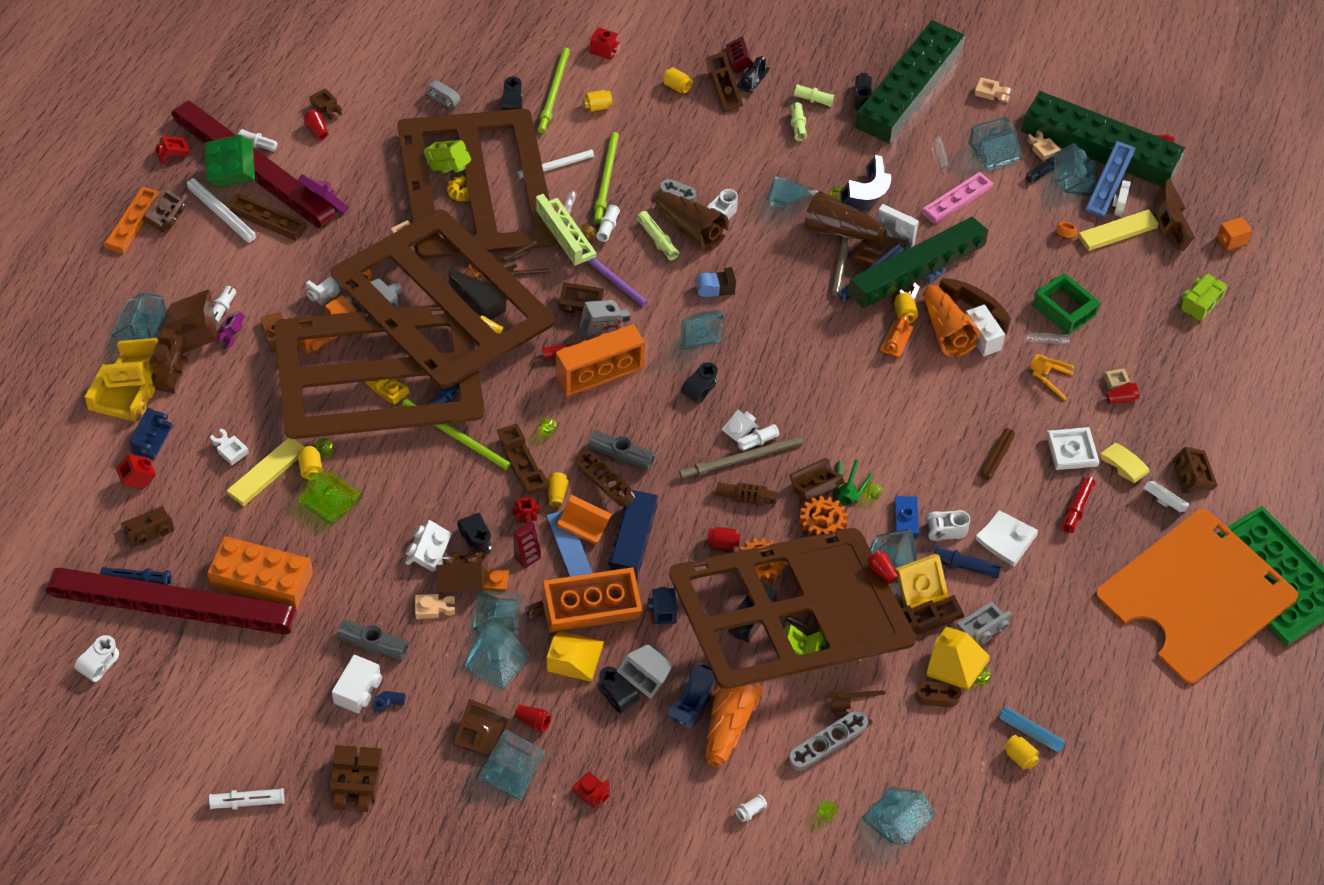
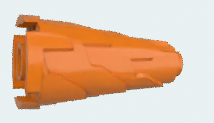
(952, 327)
(728, 719)

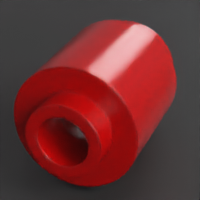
(723, 538)

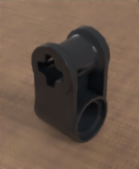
(512, 94)
(700, 382)
(475, 533)
(617, 689)

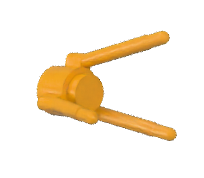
(1043, 365)

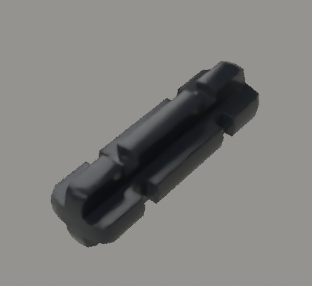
(1040, 170)

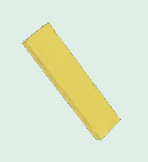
(1118, 230)
(265, 472)

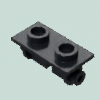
(754, 75)

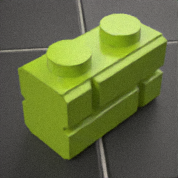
(447, 156)
(1203, 296)

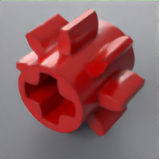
(526, 510)

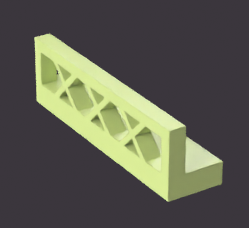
(564, 234)

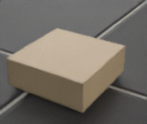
(1115, 378)

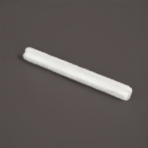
(221, 210)

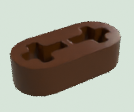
(938, 694)

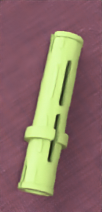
(661, 240)

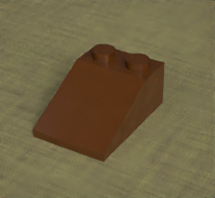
(193, 320)

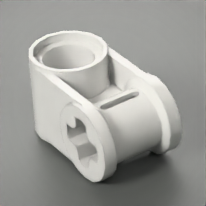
(725, 202)
(947, 525)
(97, 659)

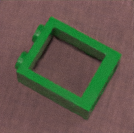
(1056, 314)

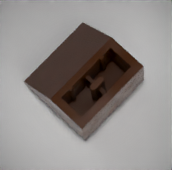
(462, 571)

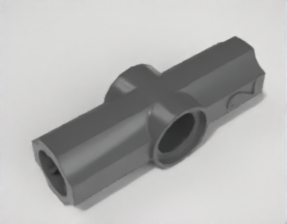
(630, 453)
(360, 636)

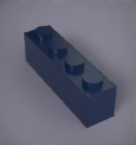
(634, 533)

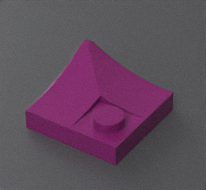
(325, 191)

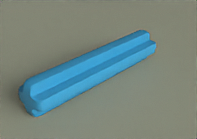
(1032, 729)

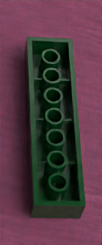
(910, 81)
(1096, 134)

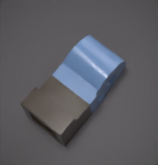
(716, 283)

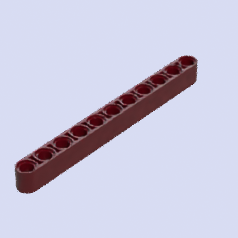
(267, 173)
(171, 601)

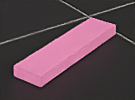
(957, 198)

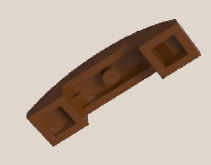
(976, 297)
(521, 459)

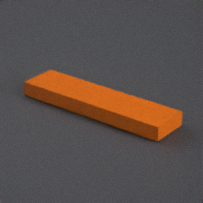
(131, 221)

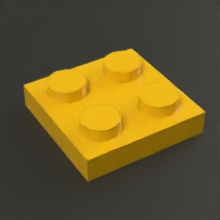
(922, 581)

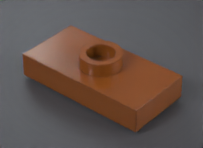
(268, 327)

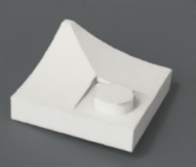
(898, 225)
(1007, 537)

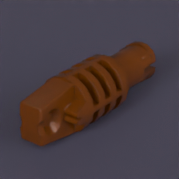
(747, 493)

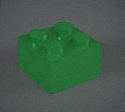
(229, 161)

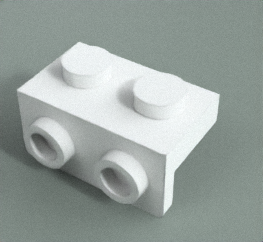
(428, 545)

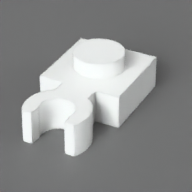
(1120, 200)
(230, 449)

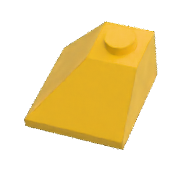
(574, 655)
(956, 659)

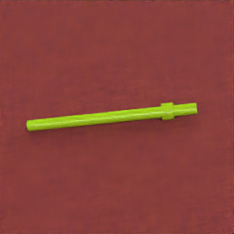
(546, 115)
(601, 204)
(468, 441)

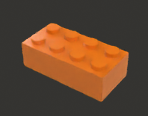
(600, 359)
(260, 572)
(591, 600)

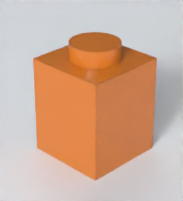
(1234, 233)

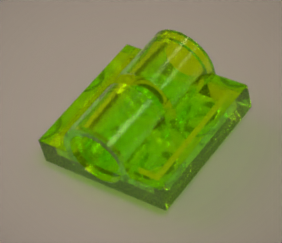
(329, 496)

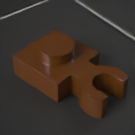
(325, 101)

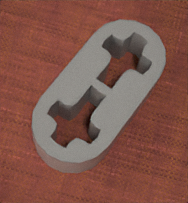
(443, 94)
(678, 189)

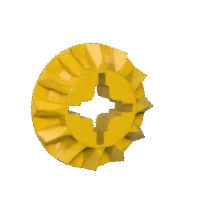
(454, 191)

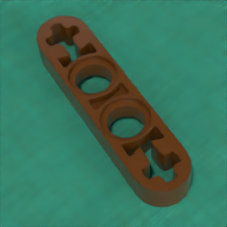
(606, 477)

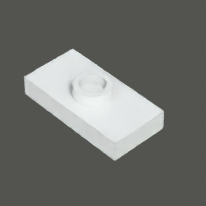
(1166, 497)

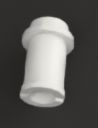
(747, 810)

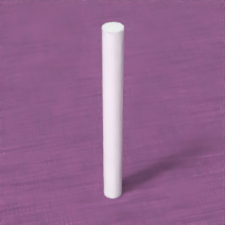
(563, 161)

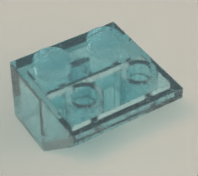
(995, 143)
(1075, 171)
(140, 317)
(512, 765)
(899, 814)

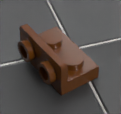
(1194, 470)
(147, 526)

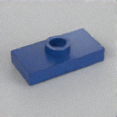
(907, 514)

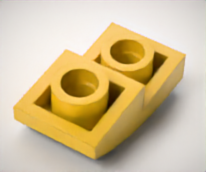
(389, 389)

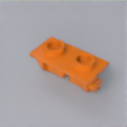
(897, 337)

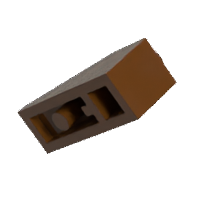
(724, 81)

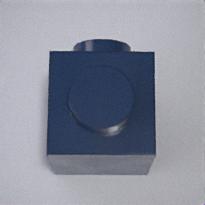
(663, 605)

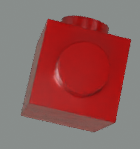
(604, 43)
(135, 471)

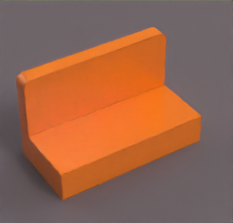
(584, 520)

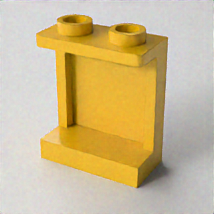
(132, 365)
(120, 402)

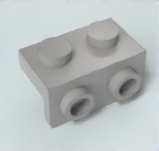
(985, 623)

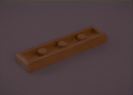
(267, 217)

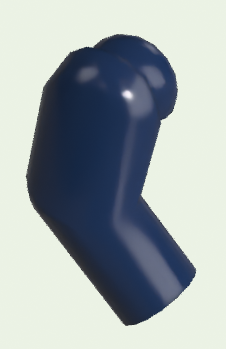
(388, 698)

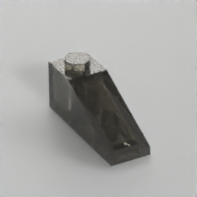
(479, 295)

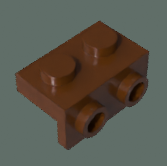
(164, 208)
(574, 296)
(815, 480)

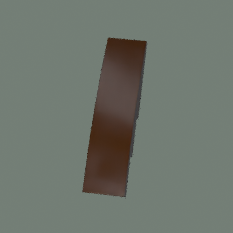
(933, 615)

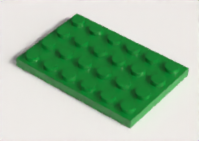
(1292, 562)

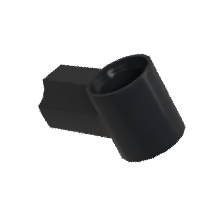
(863, 89)

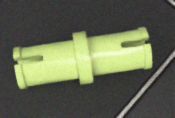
(813, 95)
(798, 121)

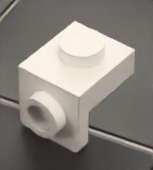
(324, 292)
(740, 425)

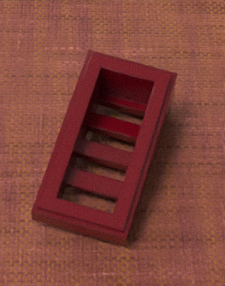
(740, 58)
(526, 545)

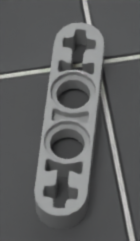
(826, 738)

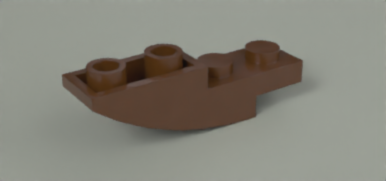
(1170, 216)

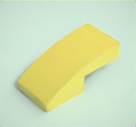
(1128, 464)

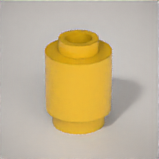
(677, 80)
(597, 100)
(906, 305)
(309, 462)
(1021, 752)

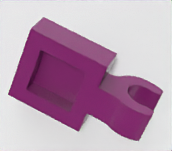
(230, 326)

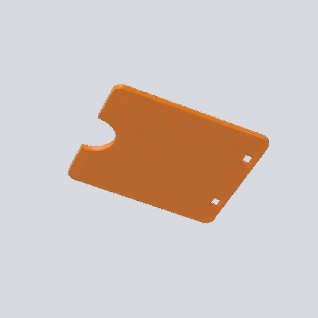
(1201, 593)

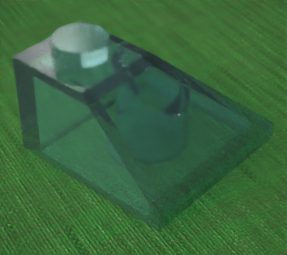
(788, 192)
(701, 329)
(898, 546)
(500, 607)
(497, 655)

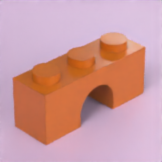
(337, 306)

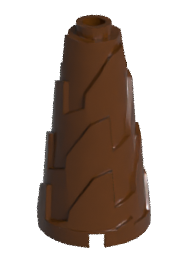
(836, 218)
(695, 220)

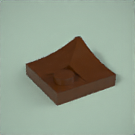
(871, 251)
(481, 728)

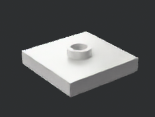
(1072, 448)

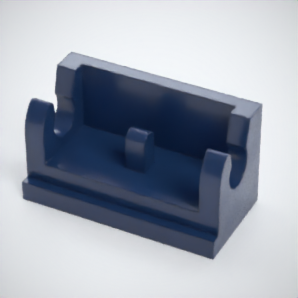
(150, 434)

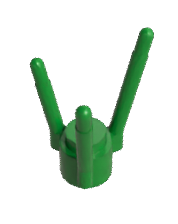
(847, 492)

